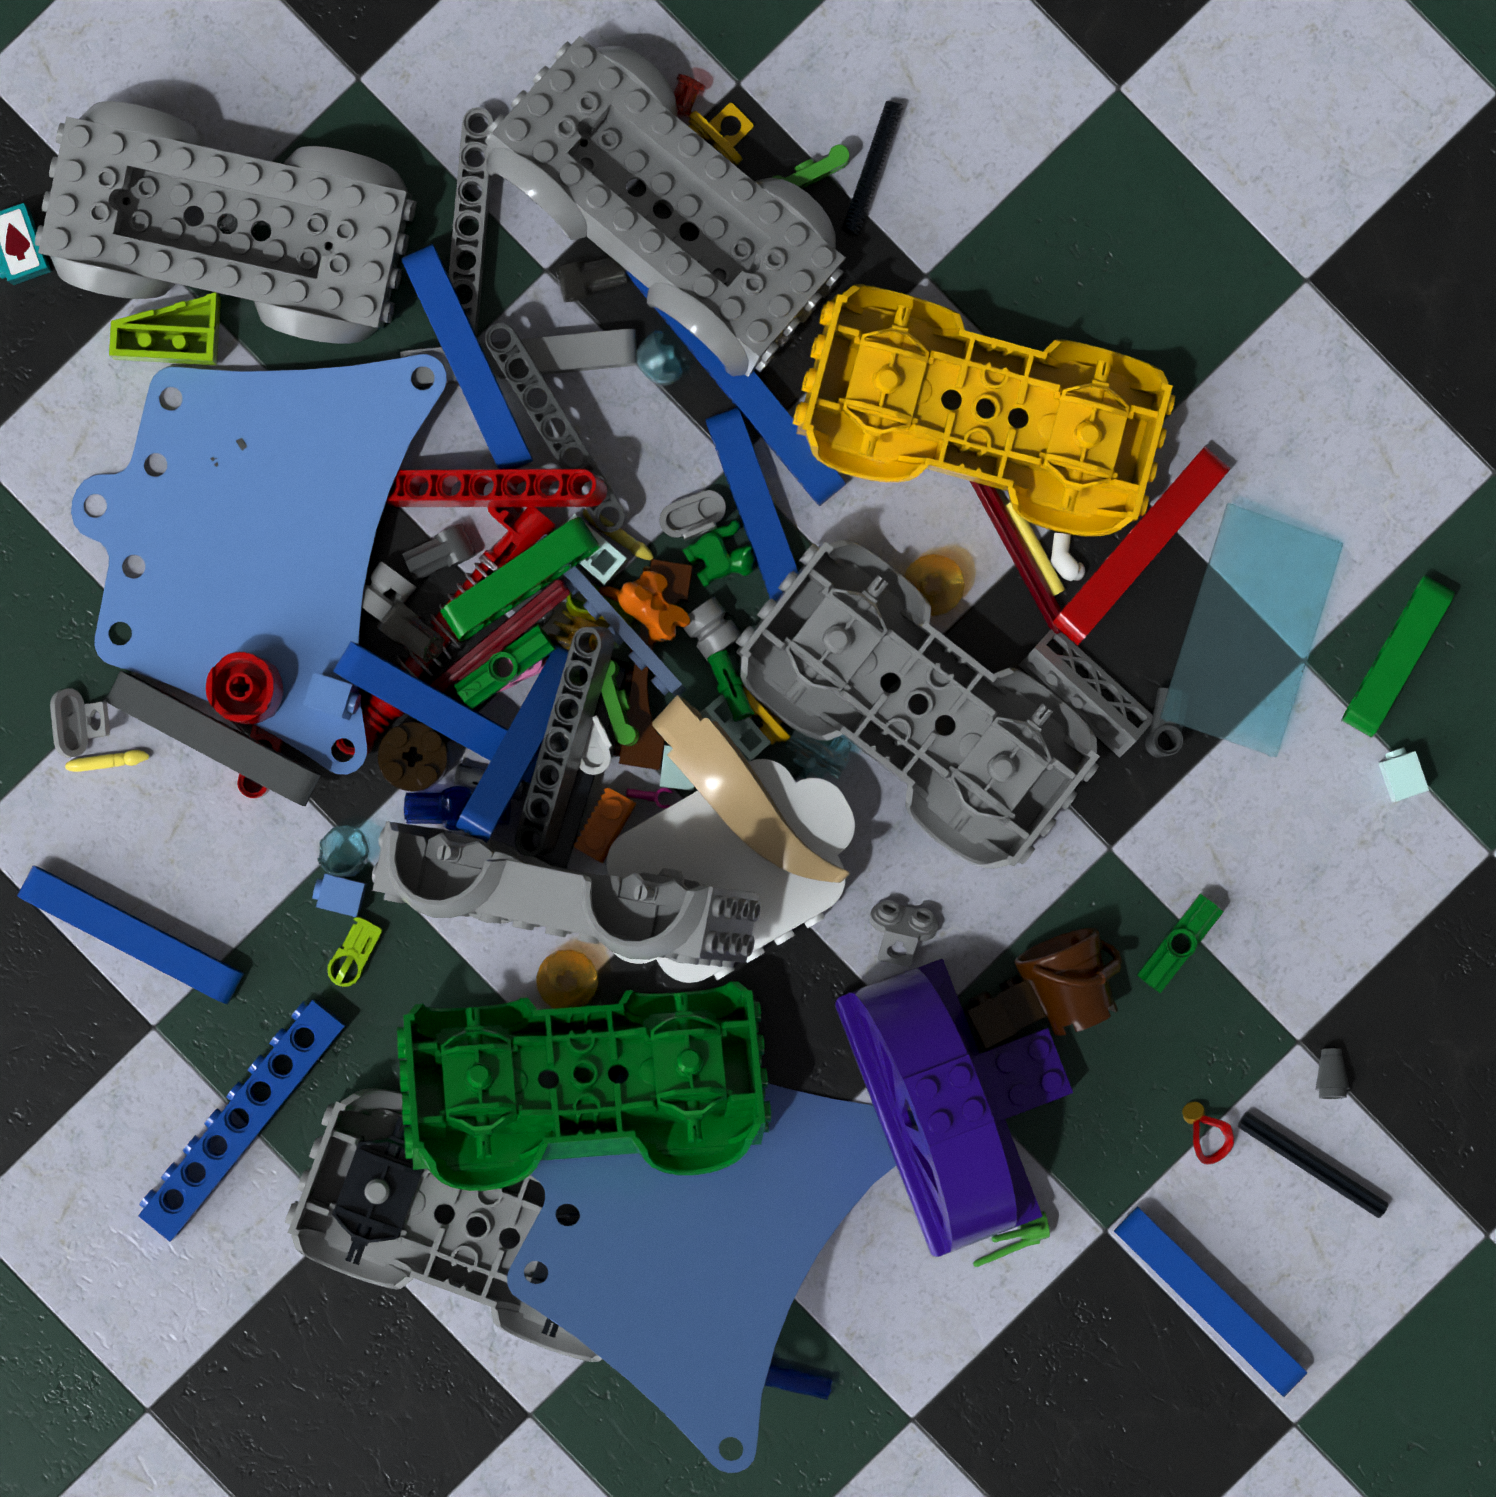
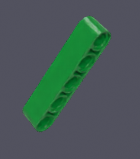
(520, 578)
(1398, 656)

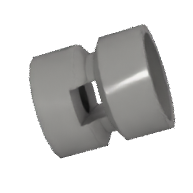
(385, 580)
(711, 628)

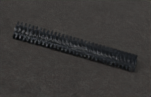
(871, 167)

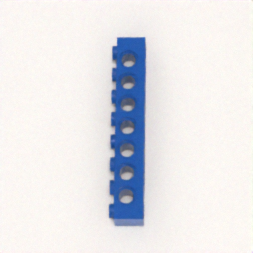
(170, 1220)

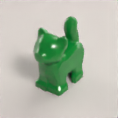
(717, 560)

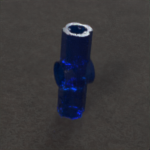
(441, 807)

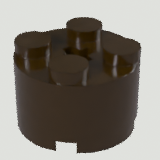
(402, 741)

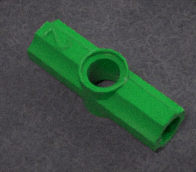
(486, 679)
(1194, 925)

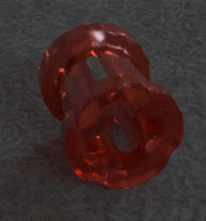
(686, 94)

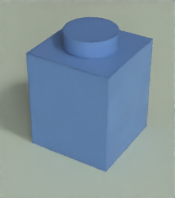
(332, 696)
(339, 894)

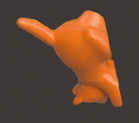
(646, 603)

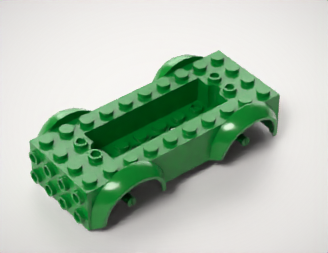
(488, 1121)

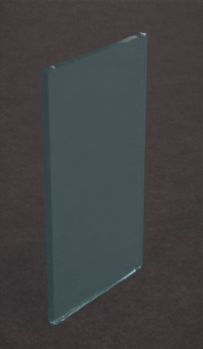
(1251, 630)

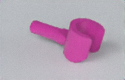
(648, 795)

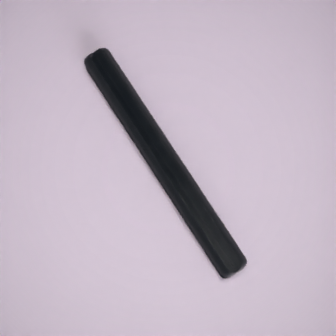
(1313, 1165)

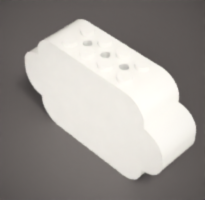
(707, 851)

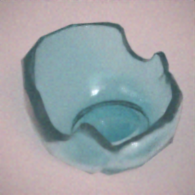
(658, 360)
(344, 851)

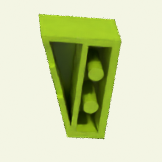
(170, 334)

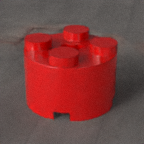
(235, 671)

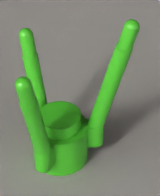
(1031, 1233)

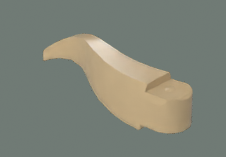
(736, 792)

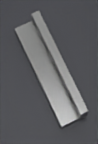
(1084, 695)

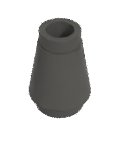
(1332, 1075)

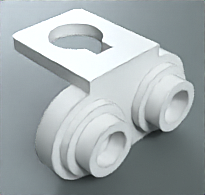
(596, 753)

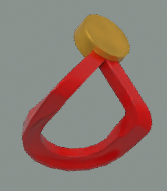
(1194, 1114)

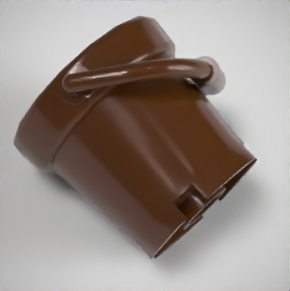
(1072, 978)

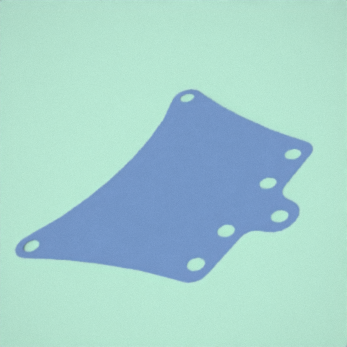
(266, 543)
(697, 1272)

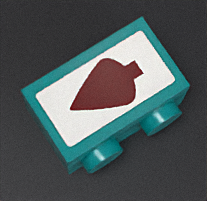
(17, 246)

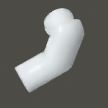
(1062, 559)

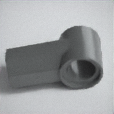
(447, 549)
(1158, 725)

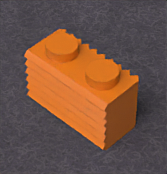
(605, 824)

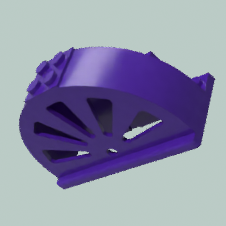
(960, 1154)

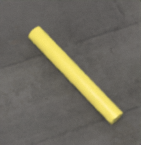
(1037, 551)

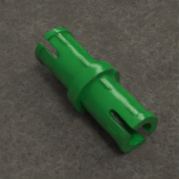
(738, 706)

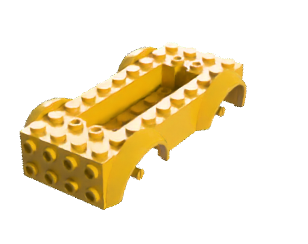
(881, 415)

